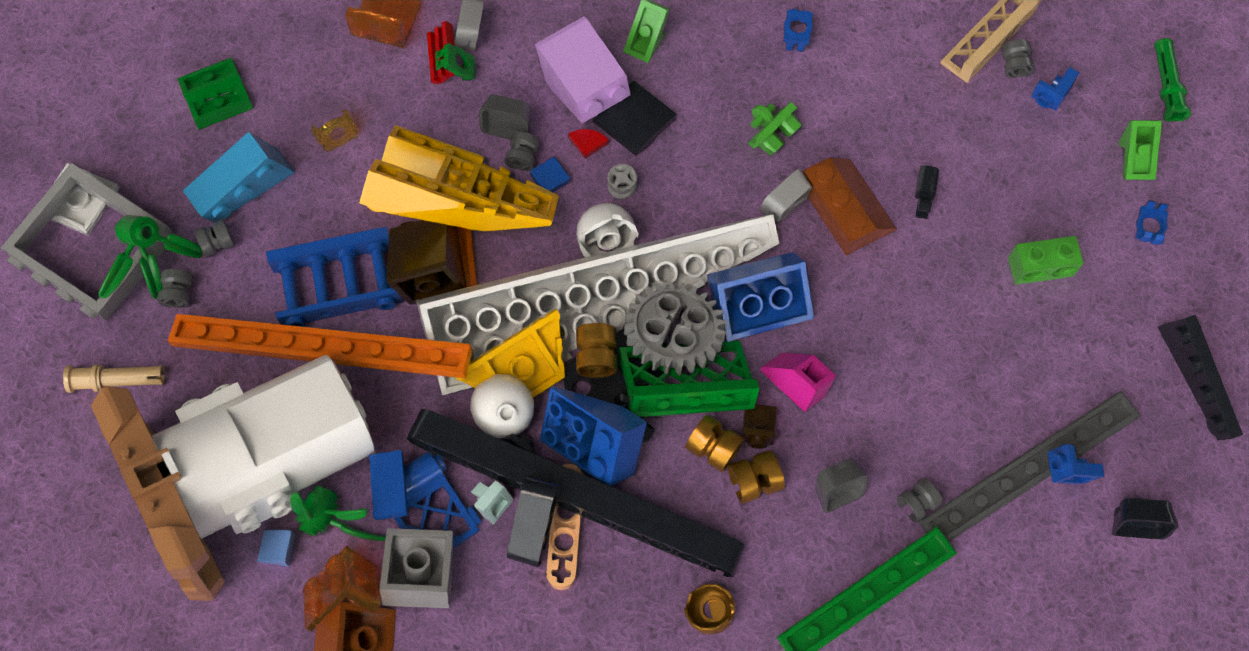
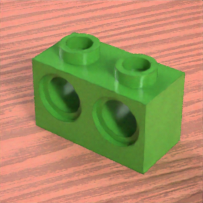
(1045, 260)

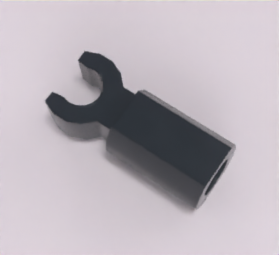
(925, 190)

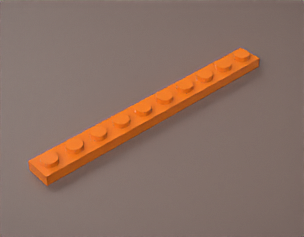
(309, 343)

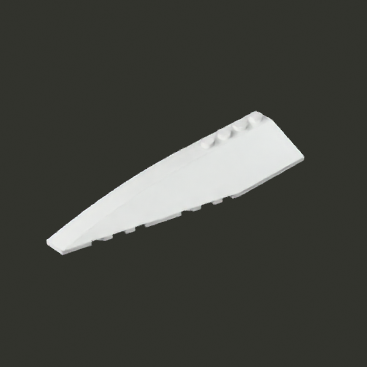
(587, 288)

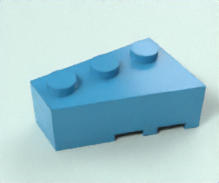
(237, 177)

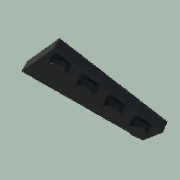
(1198, 367)

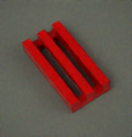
(436, 41)

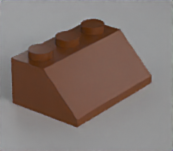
(847, 204)
(356, 629)

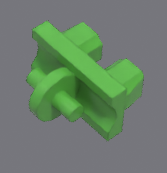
(783, 119)

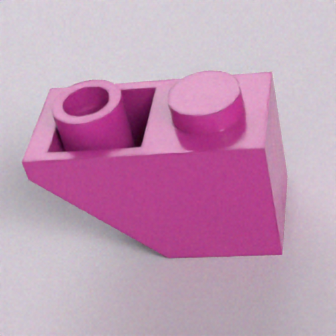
(800, 377)

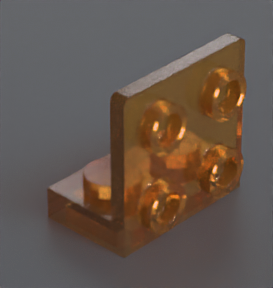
(343, 576)

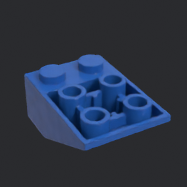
(593, 434)

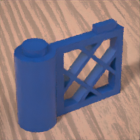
(423, 479)

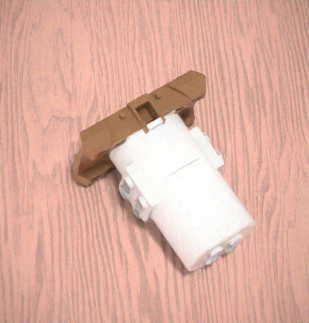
(231, 459)

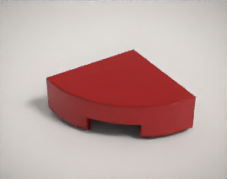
(587, 141)

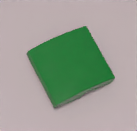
(211, 83)

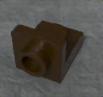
(759, 426)

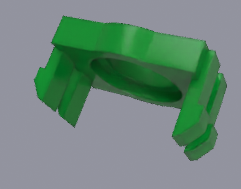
(449, 62)

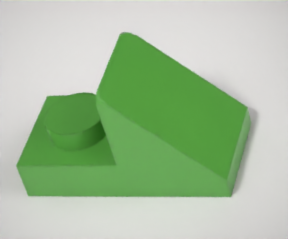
(647, 30)
(1141, 149)

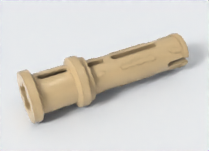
(99, 377)

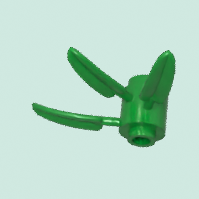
(143, 233)
(318, 512)

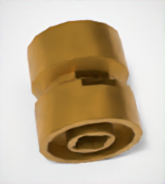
(596, 351)
(714, 443)
(746, 474)

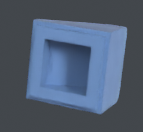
(277, 547)

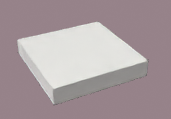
(82, 209)

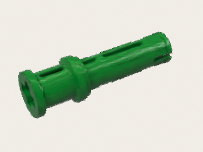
(1172, 90)

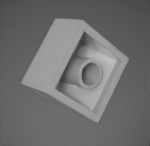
(417, 568)

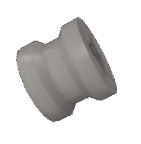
(619, 175)

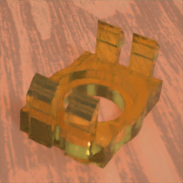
(323, 133)

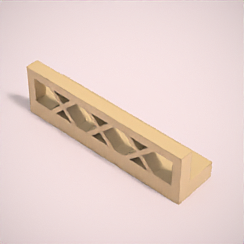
(993, 39)

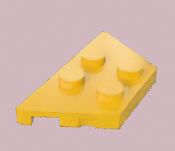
(529, 355)

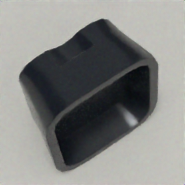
(1144, 519)

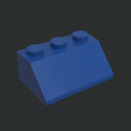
(762, 295)

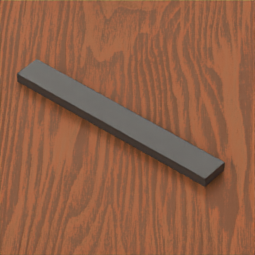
(1029, 468)

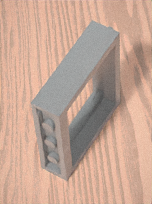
(43, 213)

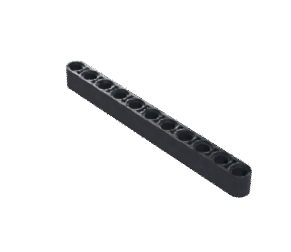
(578, 493)

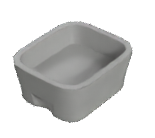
(469, 24)
(787, 196)

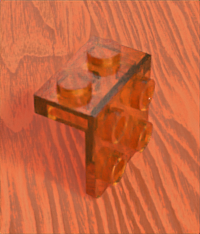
(383, 20)

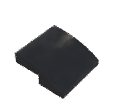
(636, 119)

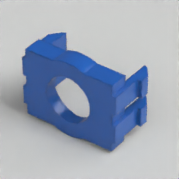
(792, 37)
(1160, 215)

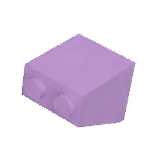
(582, 70)

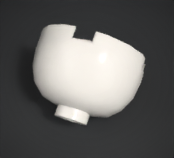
(608, 226)
(502, 406)

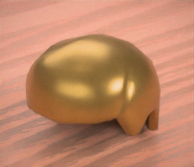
(721, 606)

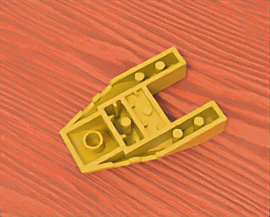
(452, 187)

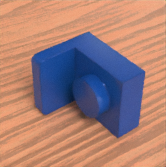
(1052, 95)
(1069, 470)

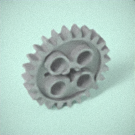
(701, 338)

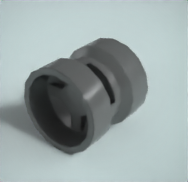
(1017, 58)
(522, 150)
(214, 238)
(175, 288)
(920, 499)

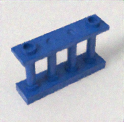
(315, 256)

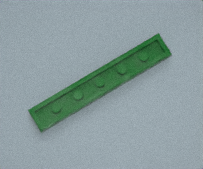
(868, 593)

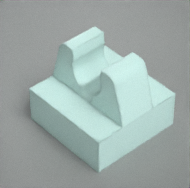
(492, 500)

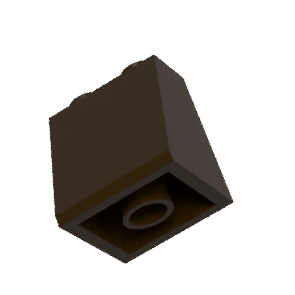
(424, 260)

